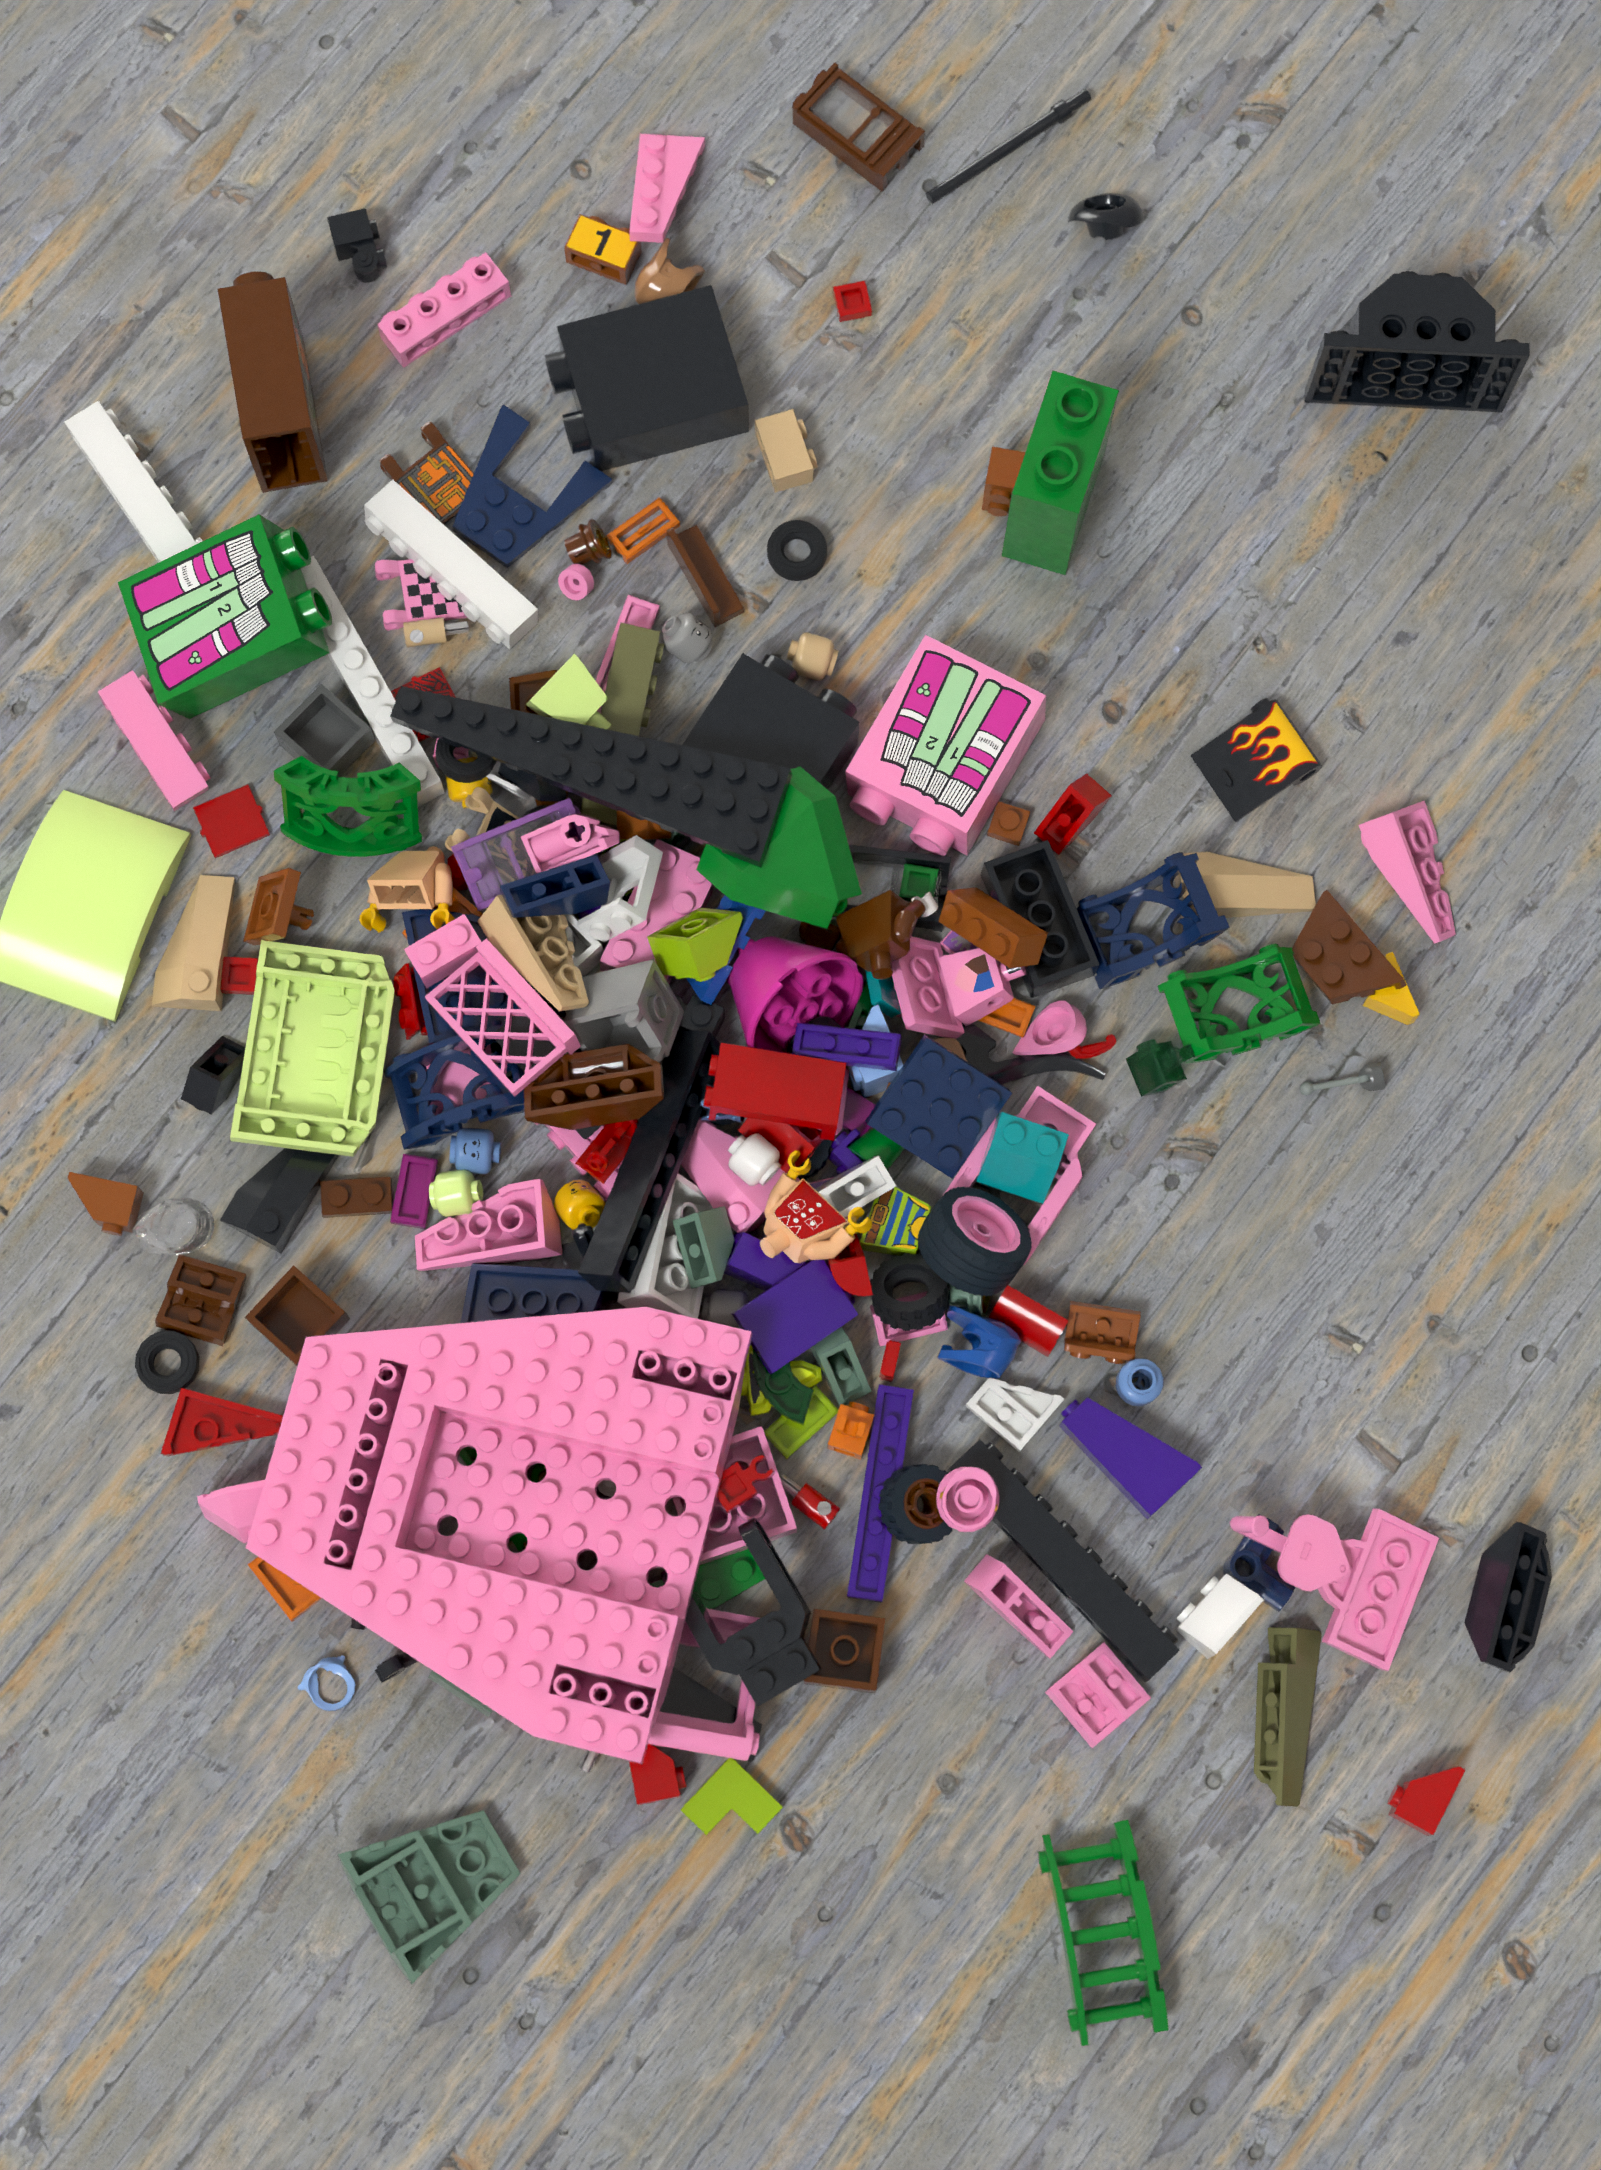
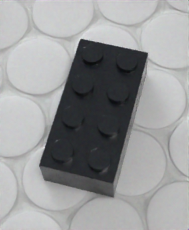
(1036, 890)

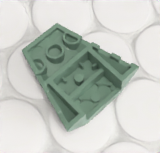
(429, 1886)

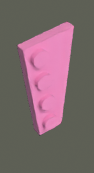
(660, 182)

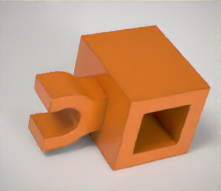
(851, 1430)

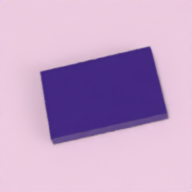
(795, 1314)

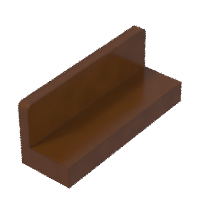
(704, 575)

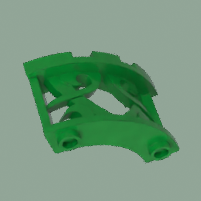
(370, 794)
(1283, 1018)

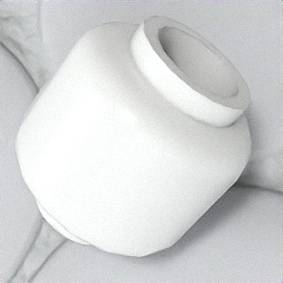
(754, 1159)

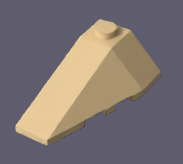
(1251, 888)
(194, 957)

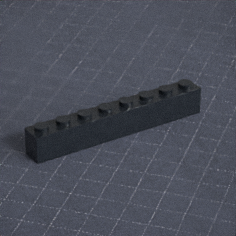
(650, 1166)
(1072, 1568)

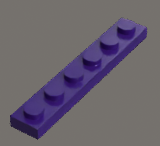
(884, 1457)

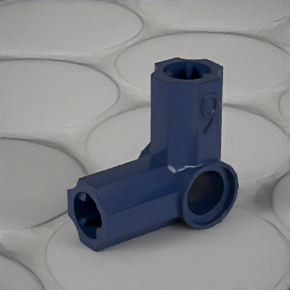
(1262, 1578)

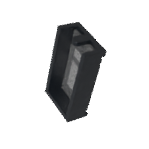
(883, 871)

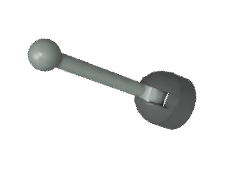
(1369, 1077)

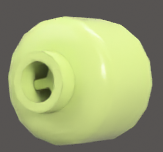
(455, 1192)

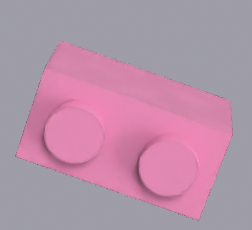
(443, 950)

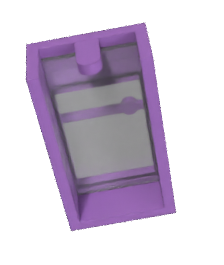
(500, 854)

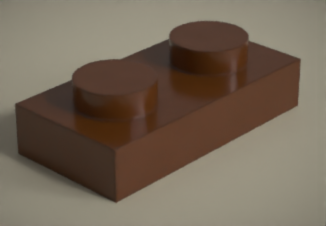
(356, 1197)

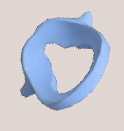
(310, 1682)

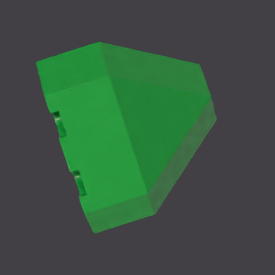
(806, 864)

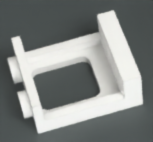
(626, 866)

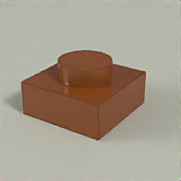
(1008, 823)

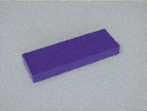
(848, 1045)

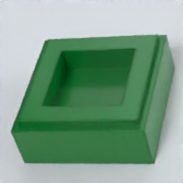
(917, 881)

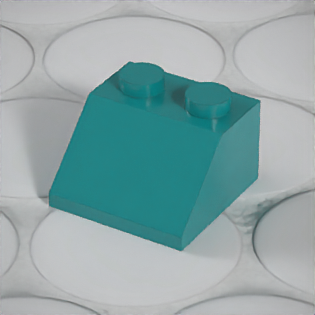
(1022, 1157)

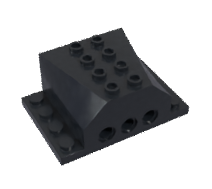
(1418, 347)

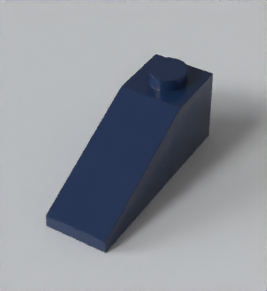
(559, 890)

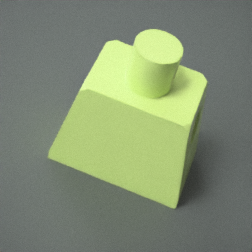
(571, 696)

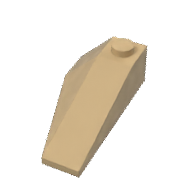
(538, 951)

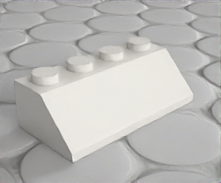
(663, 1276)

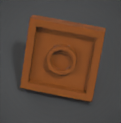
(275, 908)

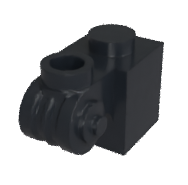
(354, 238)

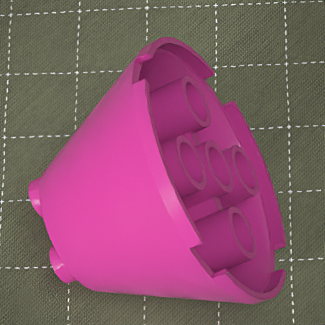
(790, 984)

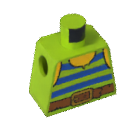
(895, 1223)

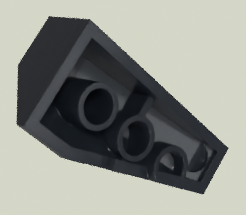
(278, 1196)

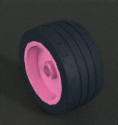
(974, 1241)

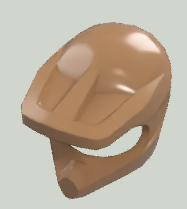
(662, 279)

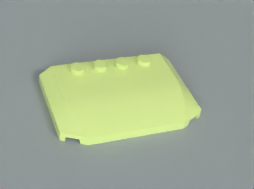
(314, 1049)

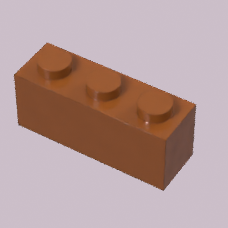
(993, 927)

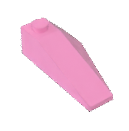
(502, 1229)

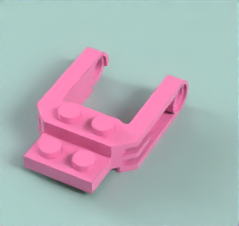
(1055, 1114)

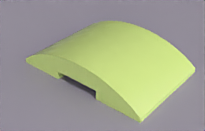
(86, 903)

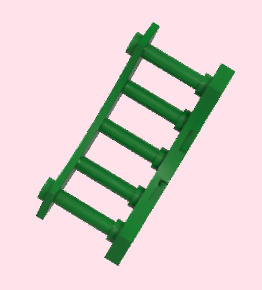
(1137, 1926)

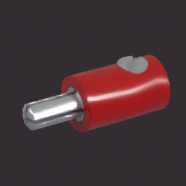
(811, 1502)

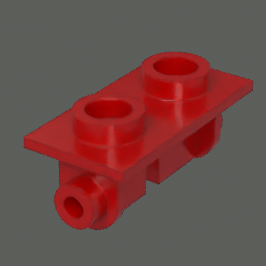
(411, 1012)
(607, 1149)

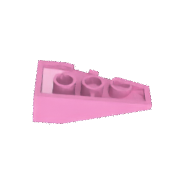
(1405, 855)
(708, 1167)

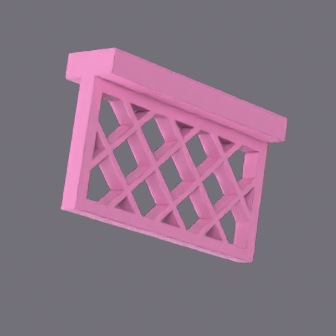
(529, 1006)

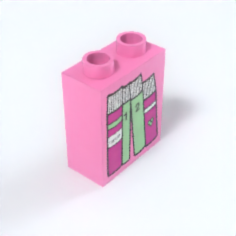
(944, 748)

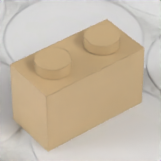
(784, 450)

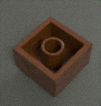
(846, 1650)

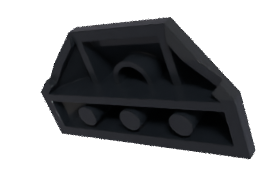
(1509, 1596)

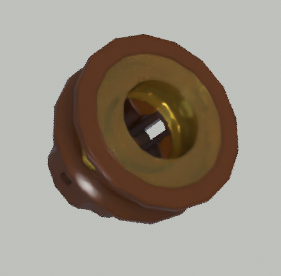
(588, 544)

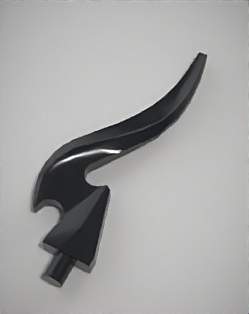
(979, 1044)

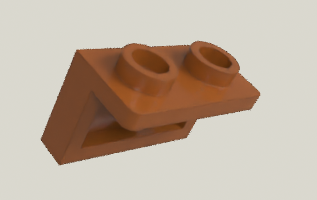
(1101, 1332)

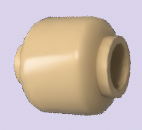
(812, 656)

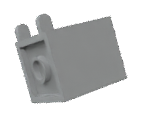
(628, 1008)

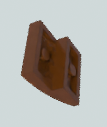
(201, 1300)

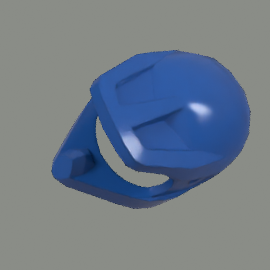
(992, 1345)

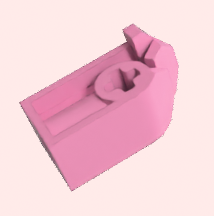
(554, 847)

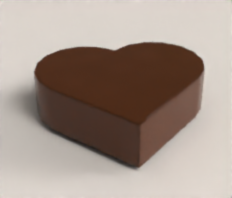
(819, 936)

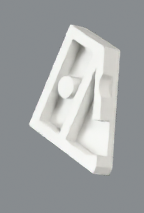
(1013, 1410)

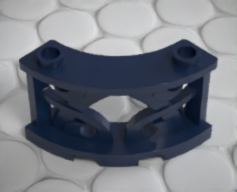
(1197, 927)
(419, 1117)

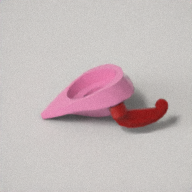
(1059, 1030)

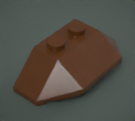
(595, 1088)

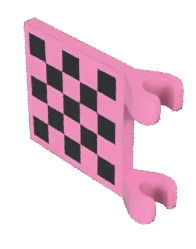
(420, 596)

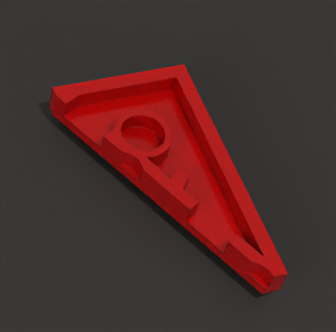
(212, 1422)

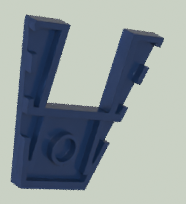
(502, 519)

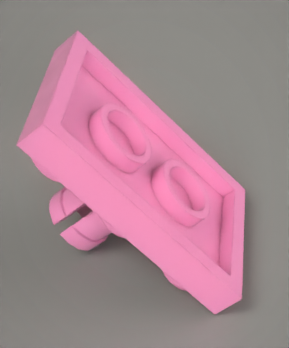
(923, 991)

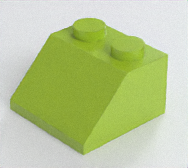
(696, 943)

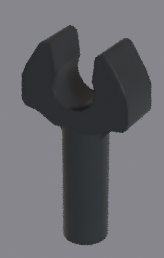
(394, 1666)

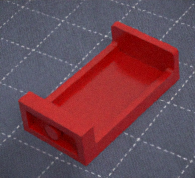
(776, 1087)

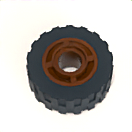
(900, 1508)

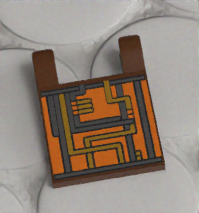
(436, 479)

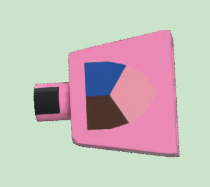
(977, 983)

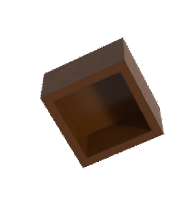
(295, 1311)

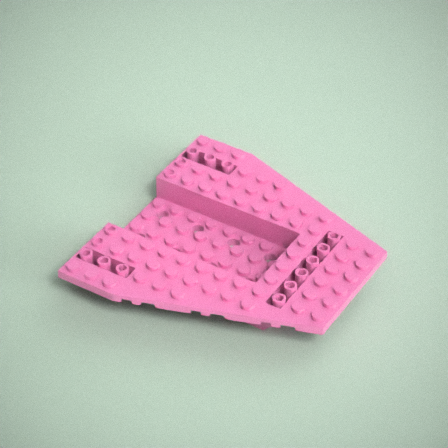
(590, 1395)

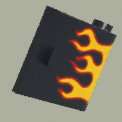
(1260, 757)

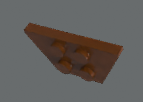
(1341, 955)

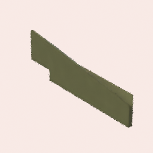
(1285, 1711)

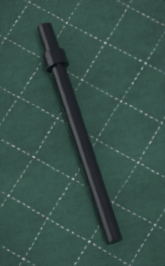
(1059, 113)

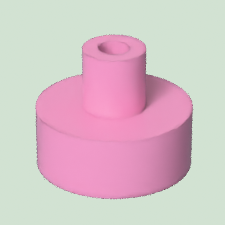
(576, 582)

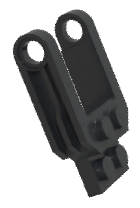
(771, 1650)

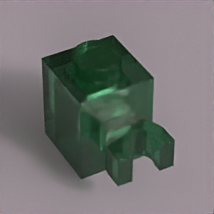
(1158, 1066)

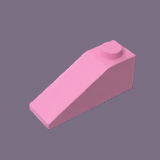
(1018, 1605)

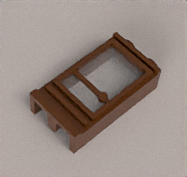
(856, 126)

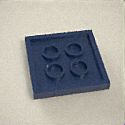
(938, 1106)

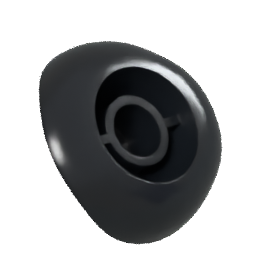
(1107, 214)

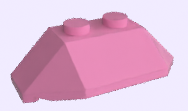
(233, 1508)

